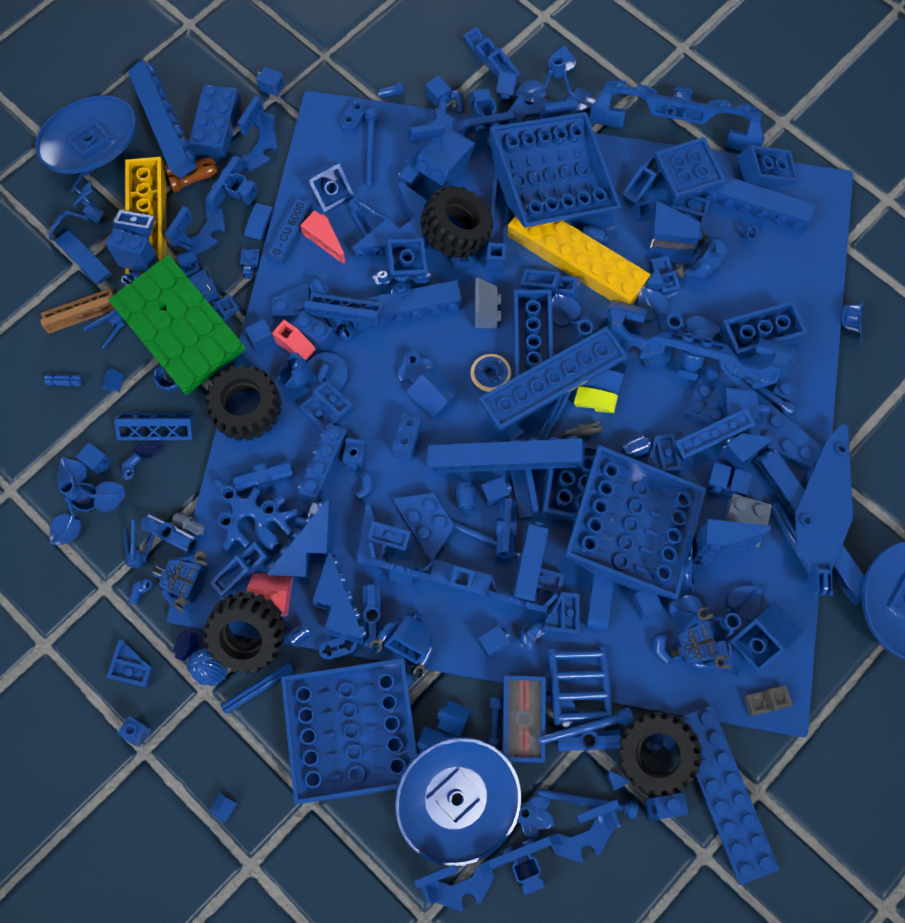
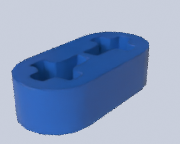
(339, 653)

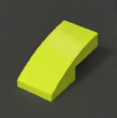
(598, 399)

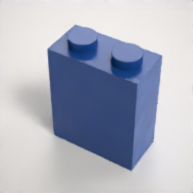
(131, 251)

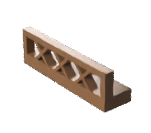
(77, 311)

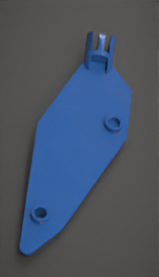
(825, 511)

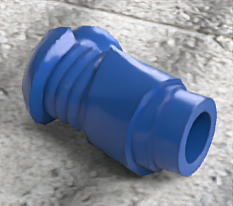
(531, 633)

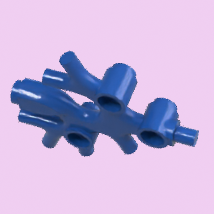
(245, 507)

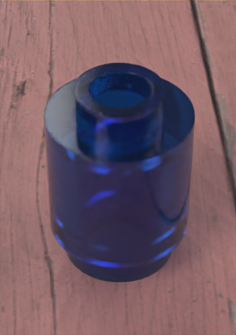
(185, 645)

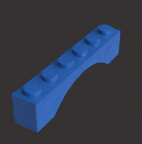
(498, 238)

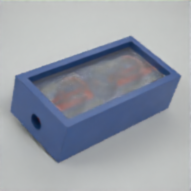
(523, 718)

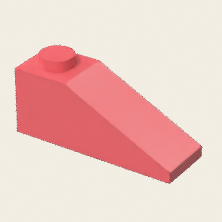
(320, 232)

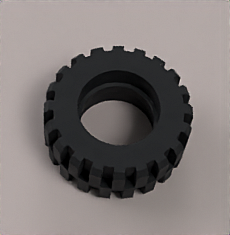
(447, 236)
(234, 382)
(234, 652)
(631, 756)

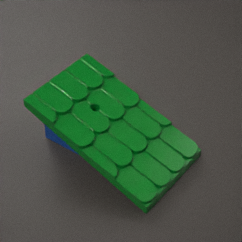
(177, 324)

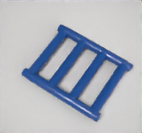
(558, 696)

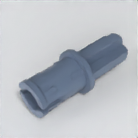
(188, 524)

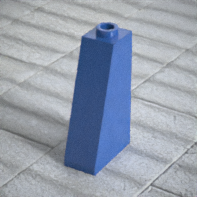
(530, 561)

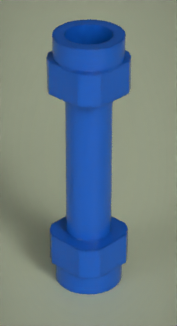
(496, 706)

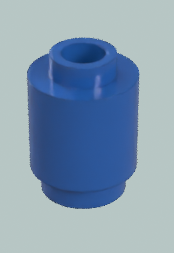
(597, 234)
(636, 446)
(466, 497)

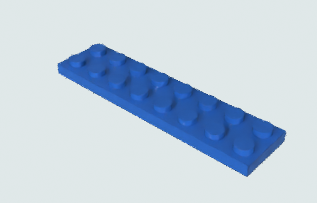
(552, 379)
(729, 801)

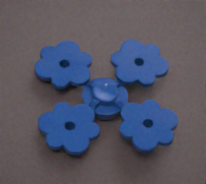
(401, 287)

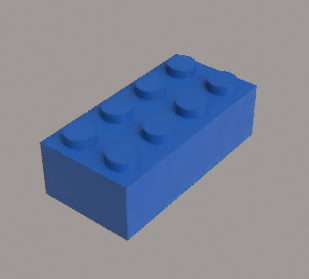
(214, 122)
(776, 323)

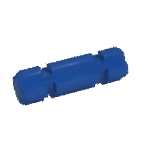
(63, 380)

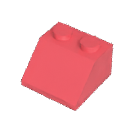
(274, 588)

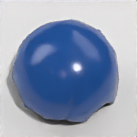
(84, 502)

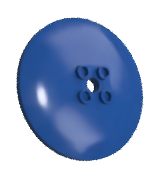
(64, 137)
(885, 599)
(461, 830)

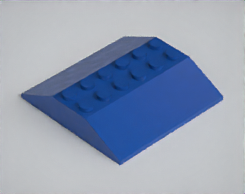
(552, 169)
(635, 524)
(348, 730)

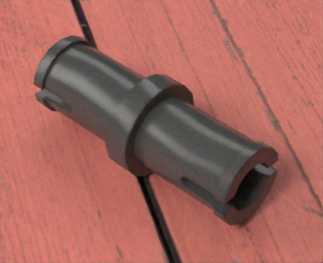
(583, 430)

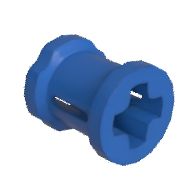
(298, 634)

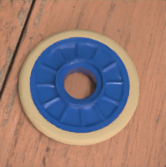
(486, 362)

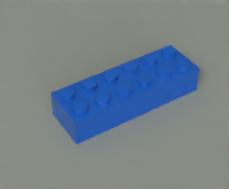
(532, 329)

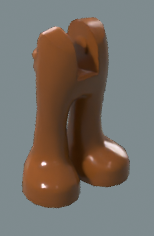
(204, 170)

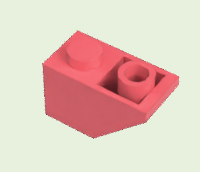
(293, 340)

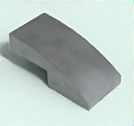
(767, 701)

